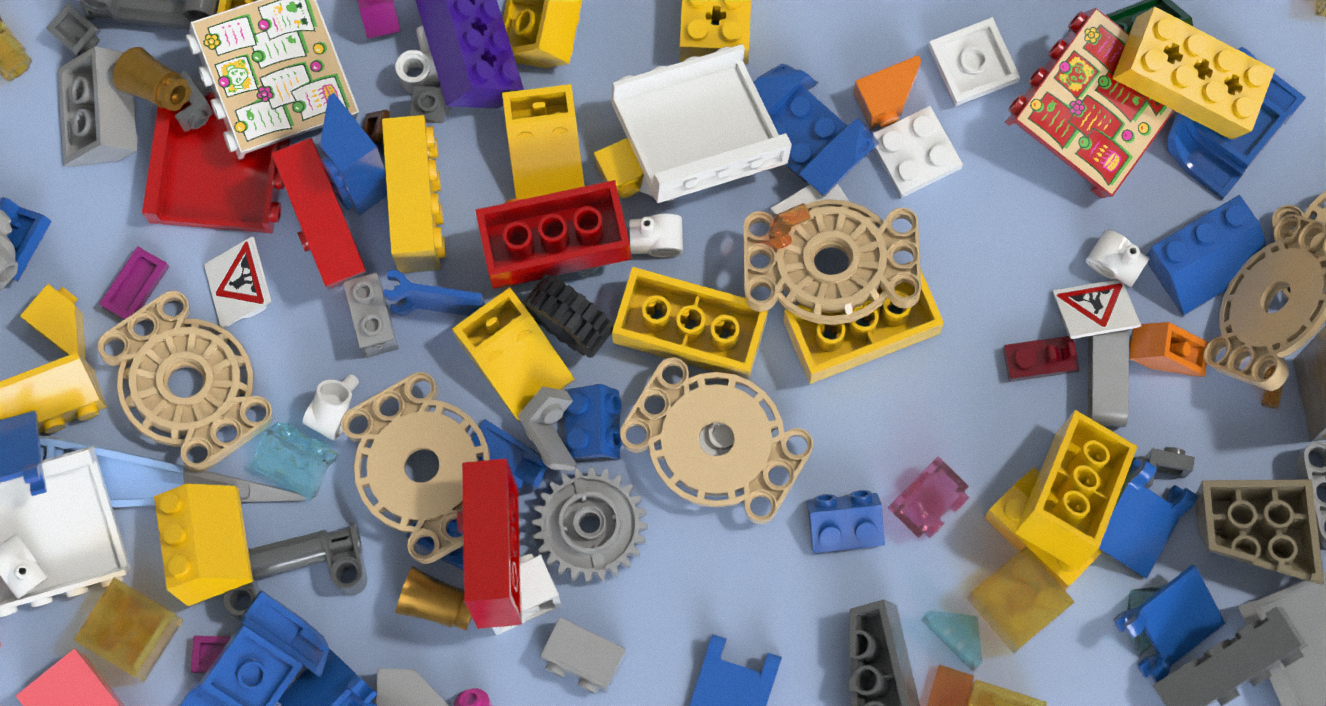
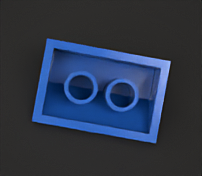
(1206, 254)

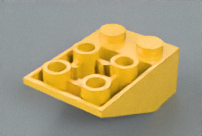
(543, 140)
(511, 351)

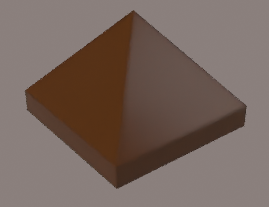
(373, 125)

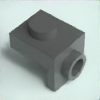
(74, 30)
(429, 102)
(199, 111)
(1169, 461)

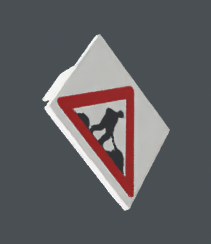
(237, 283)
(1096, 309)

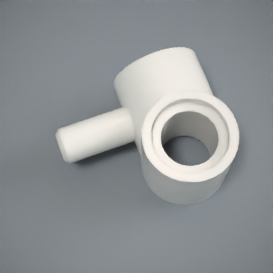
(419, 59)
(657, 235)
(1117, 258)
(329, 406)
(19, 567)

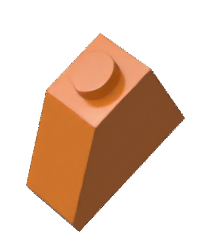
(886, 92)
(1168, 349)

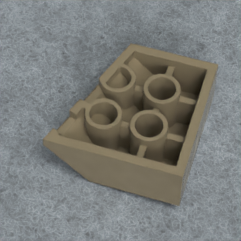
(1262, 524)

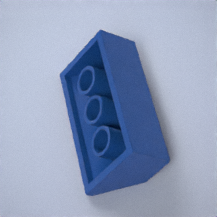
(351, 159)

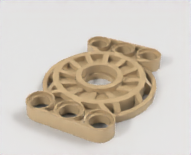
(855, 233)
(1248, 296)
(177, 345)
(394, 440)
(744, 465)

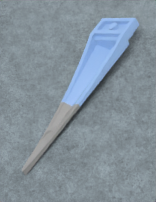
(137, 479)

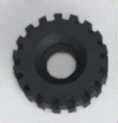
(568, 316)

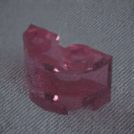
(930, 499)

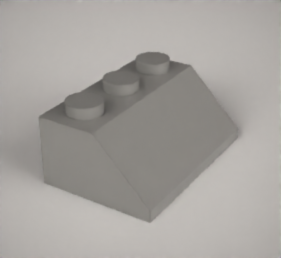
(93, 112)

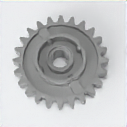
(593, 551)

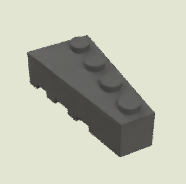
(879, 658)
(1234, 663)

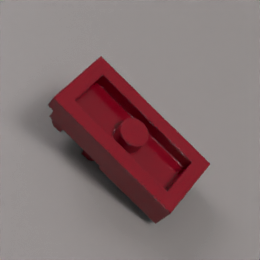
(1040, 358)

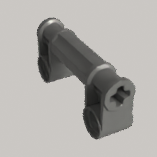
(151, 12)
(338, 548)

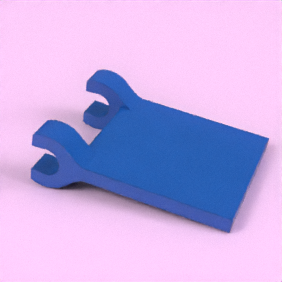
(430, 297)
(21, 451)
(1143, 520)
(1174, 621)
(731, 684)
(328, 690)

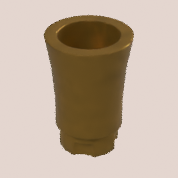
(149, 79)
(433, 600)

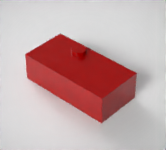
(319, 213)
(553, 234)
(491, 543)

